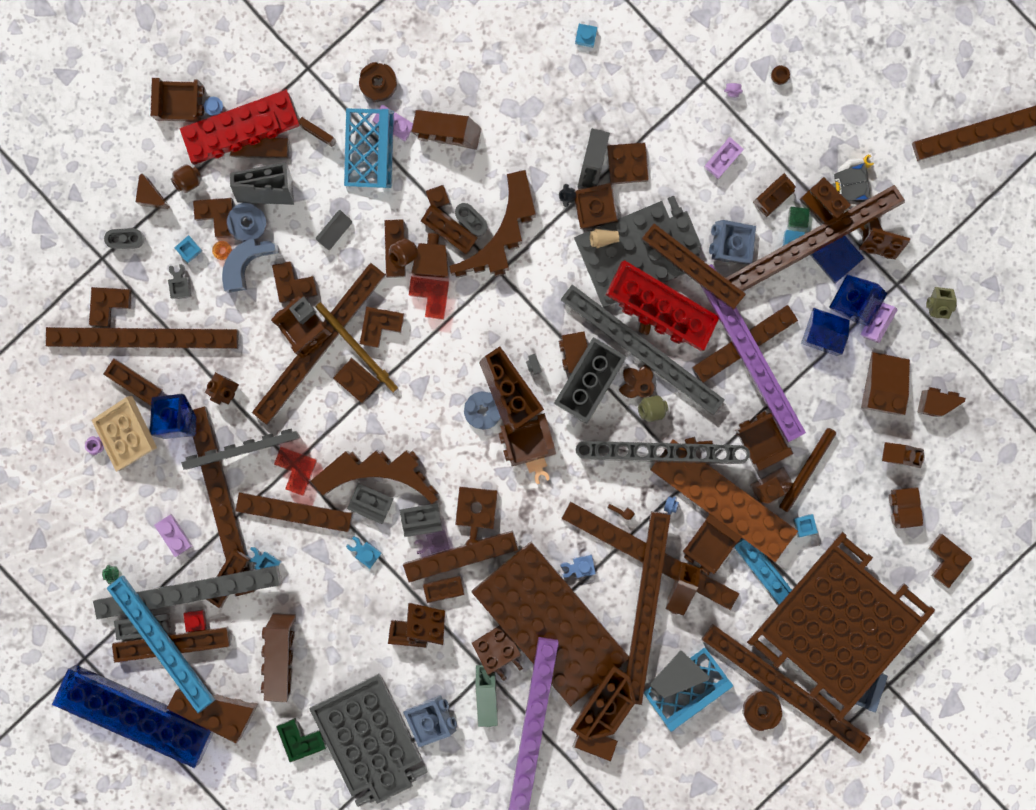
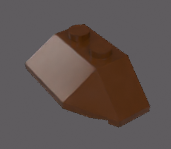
(606, 706)

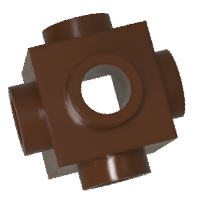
(221, 389)

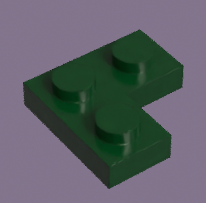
(298, 745)

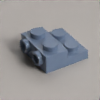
(732, 242)
(430, 721)

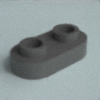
(471, 219)
(125, 238)

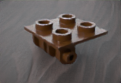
(425, 624)

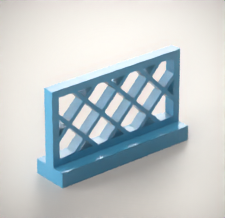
(384, 145)
(699, 702)

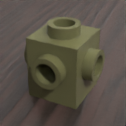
(941, 303)

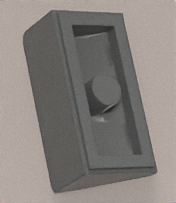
(334, 230)

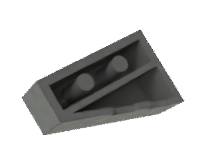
(263, 185)

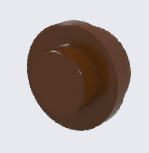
(780, 75)

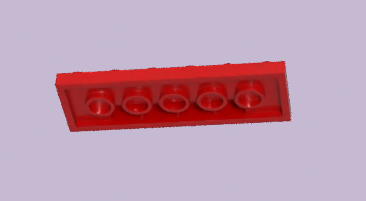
(239, 127)
(661, 307)

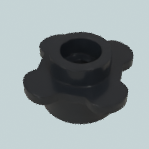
(567, 195)

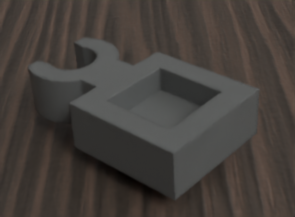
(179, 285)

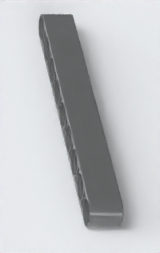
(670, 447)

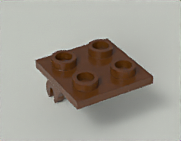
(882, 242)
(497, 650)

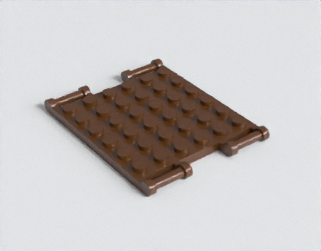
(841, 626)

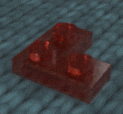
(434, 291)
(301, 467)

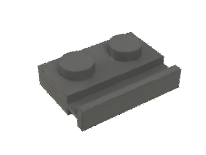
(370, 503)
(421, 519)

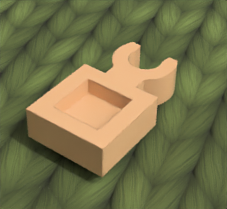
(537, 466)

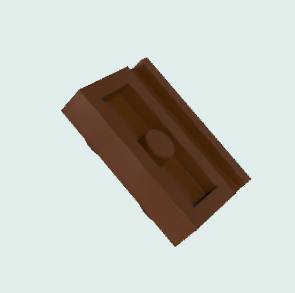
(356, 380)

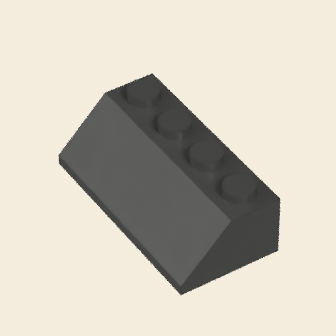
(590, 380)

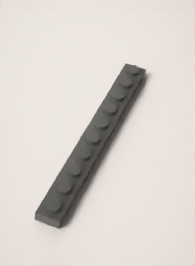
(642, 349)
(195, 590)

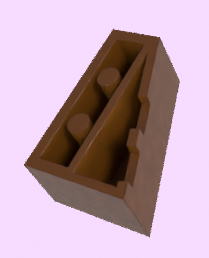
(446, 128)

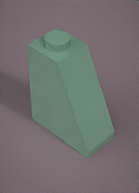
(486, 698)

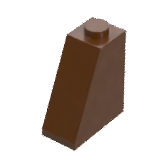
(772, 486)
(683, 589)

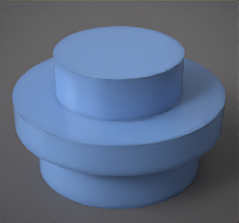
(213, 106)
(671, 505)

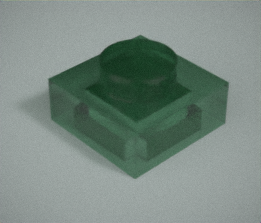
(798, 217)

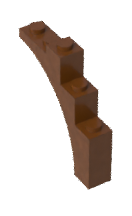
(493, 255)
(376, 465)

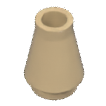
(601, 238)

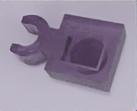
(435, 541)

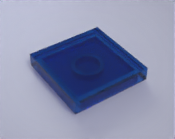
(837, 258)

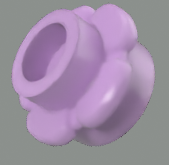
(733, 89)
(89, 445)

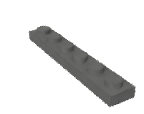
(232, 451)

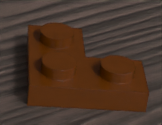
(214, 210)
(290, 288)
(103, 301)
(376, 321)
(953, 560)

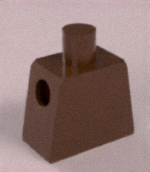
(431, 259)

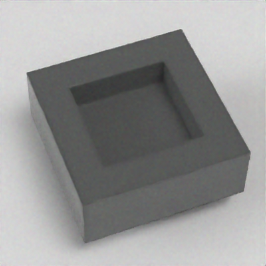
(303, 310)
(533, 364)

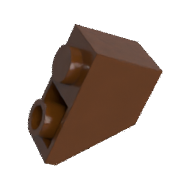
(573, 347)
(938, 404)
(903, 455)

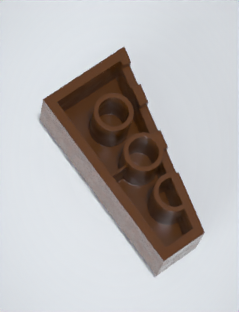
(509, 390)
(277, 657)
(223, 716)

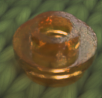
(216, 250)

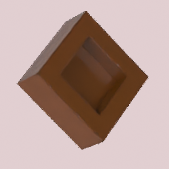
(438, 196)

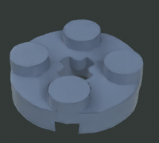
(253, 214)
(478, 420)

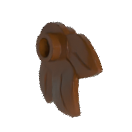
(635, 380)

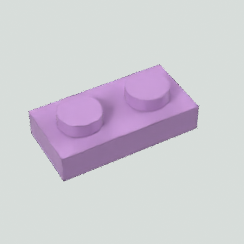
(402, 126)
(723, 158)
(880, 323)
(173, 535)

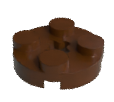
(378, 71)
(751, 712)

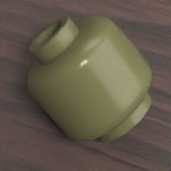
(652, 408)

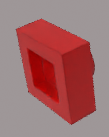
(195, 620)

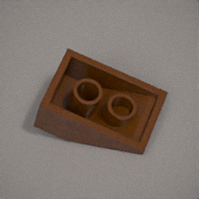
(887, 384)

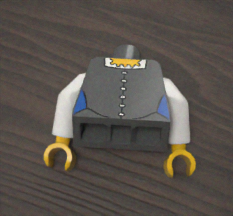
(853, 180)

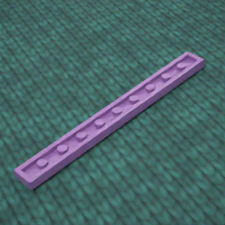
(757, 368)
(533, 724)

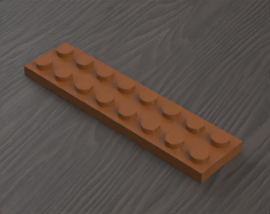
(727, 504)

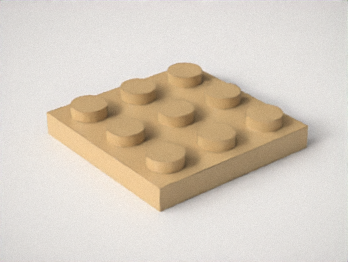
(124, 433)

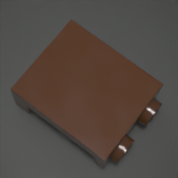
(177, 100)
(825, 201)
(301, 336)
(763, 441)
(528, 442)
(711, 545)

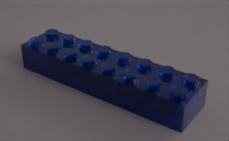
(132, 715)

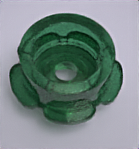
(110, 574)

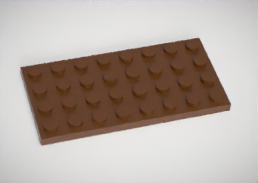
(536, 602)

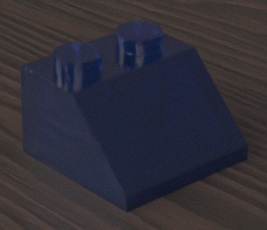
(858, 300)
(826, 332)
(172, 417)

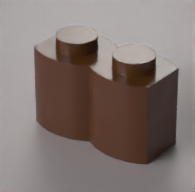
(906, 507)

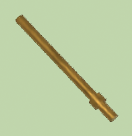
(381, 374)

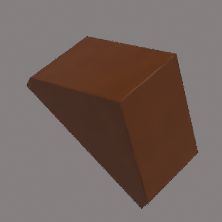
(148, 195)

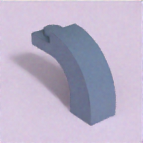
(238, 260)

